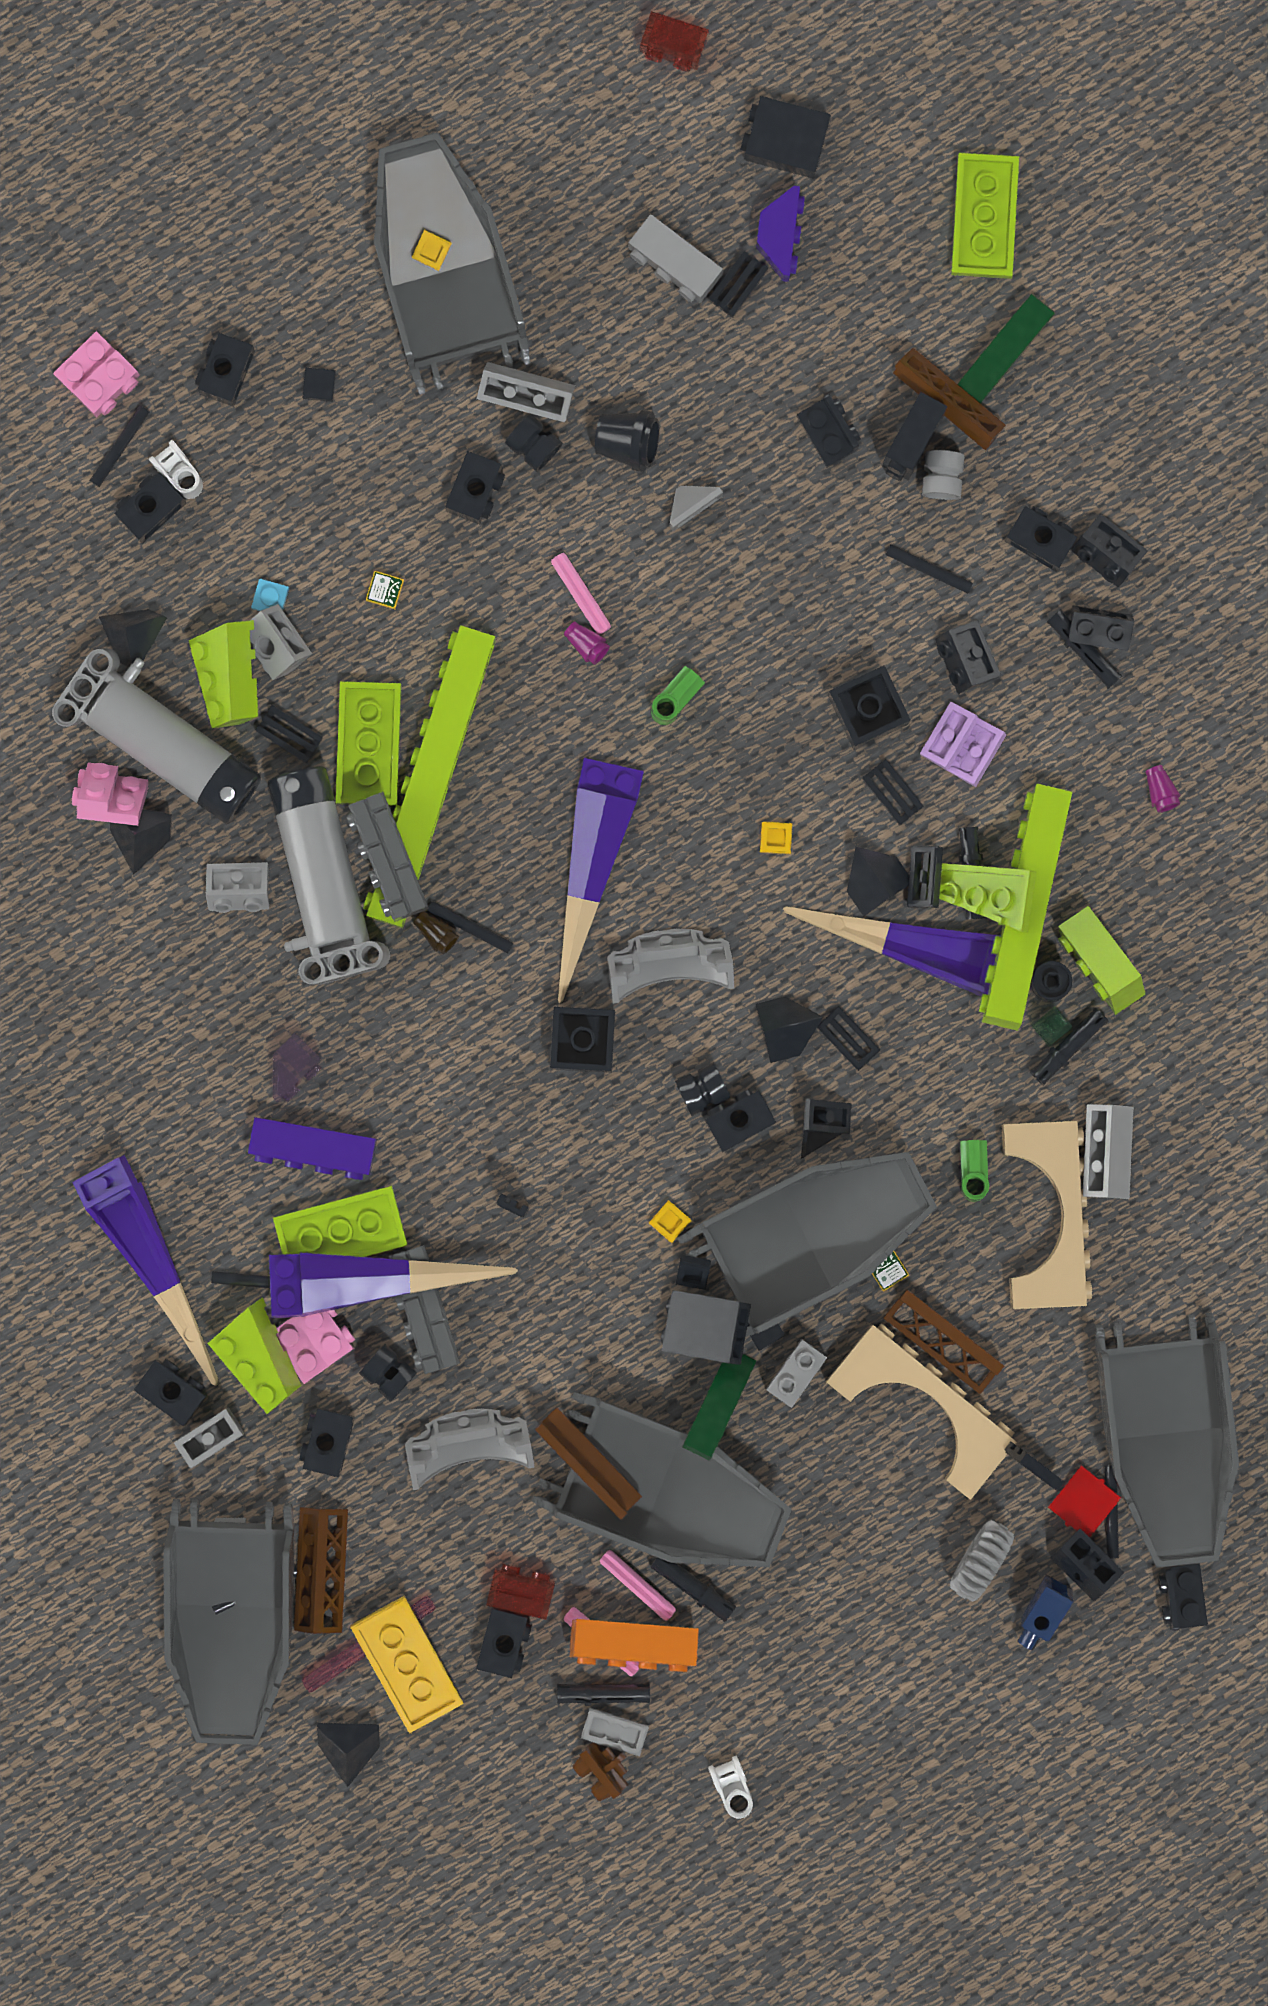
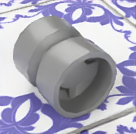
(943, 475)

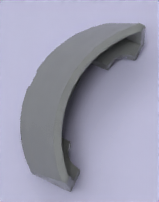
(669, 956)
(466, 1438)

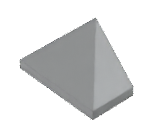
(690, 502)

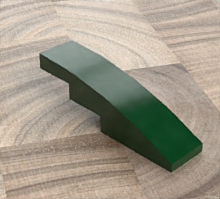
(1006, 348)
(718, 1407)

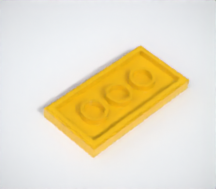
(406, 1664)

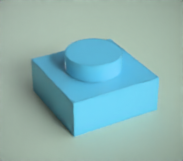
(269, 594)

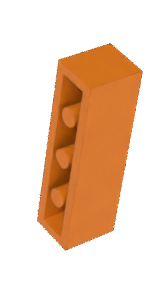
(633, 1643)

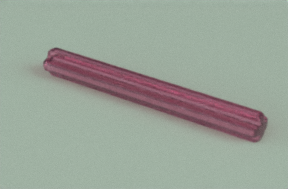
(355, 1653)

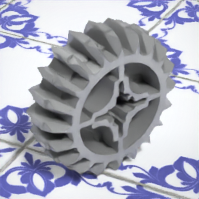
(982, 1560)

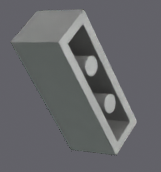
(674, 259)
(525, 392)
(1108, 1151)

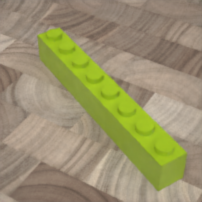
(1015, 949)

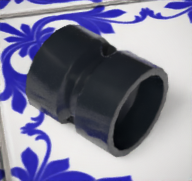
(533, 443)
(1051, 982)
(702, 1089)
(379, 1365)

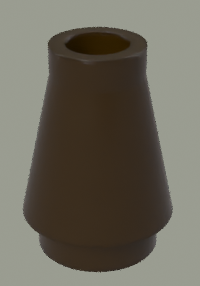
(436, 932)

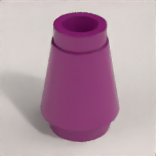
(587, 643)
(1162, 790)

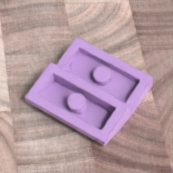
(963, 744)

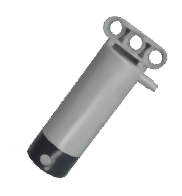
(157, 737)
(321, 878)

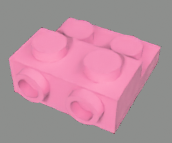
(97, 375)
(109, 796)
(314, 1342)

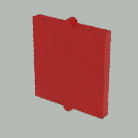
(1084, 1501)

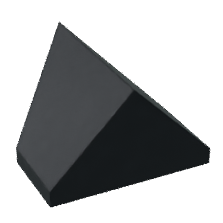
(132, 633)
(142, 841)
(875, 879)
(786, 1027)
(823, 1123)
(348, 1746)

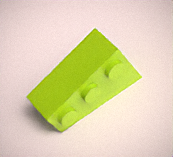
(226, 673)
(1101, 960)
(256, 1357)

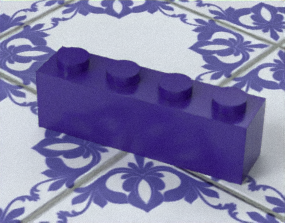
(312, 1146)

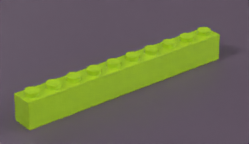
(439, 751)

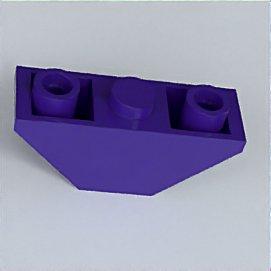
(779, 232)

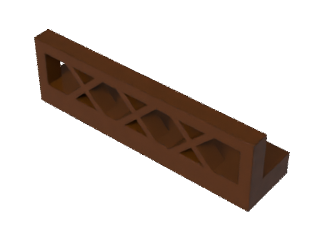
(961, 407)
(952, 1333)
(588, 1462)
(315, 1570)

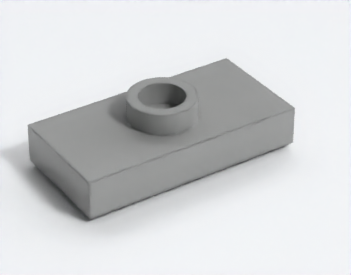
(614, 1731)

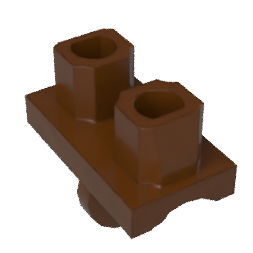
(605, 1767)

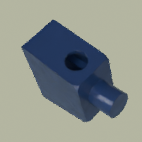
(1050, 1601)

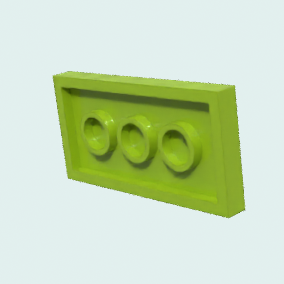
(985, 215)
(368, 741)
(344, 1227)

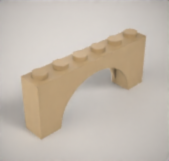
(1062, 1275)
(978, 1440)

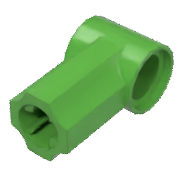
(677, 694)
(974, 1166)

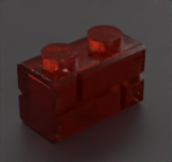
(673, 41)
(521, 1592)

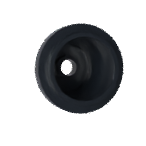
(628, 438)

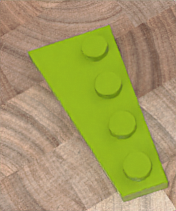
(990, 892)

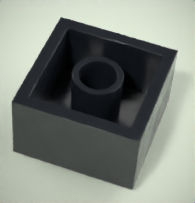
(869, 707)
(582, 1039)

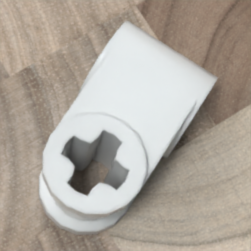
(175, 467)
(731, 1785)

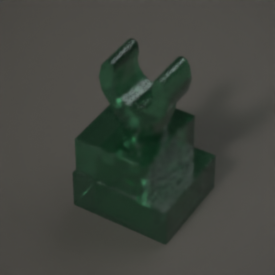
(1051, 1026)

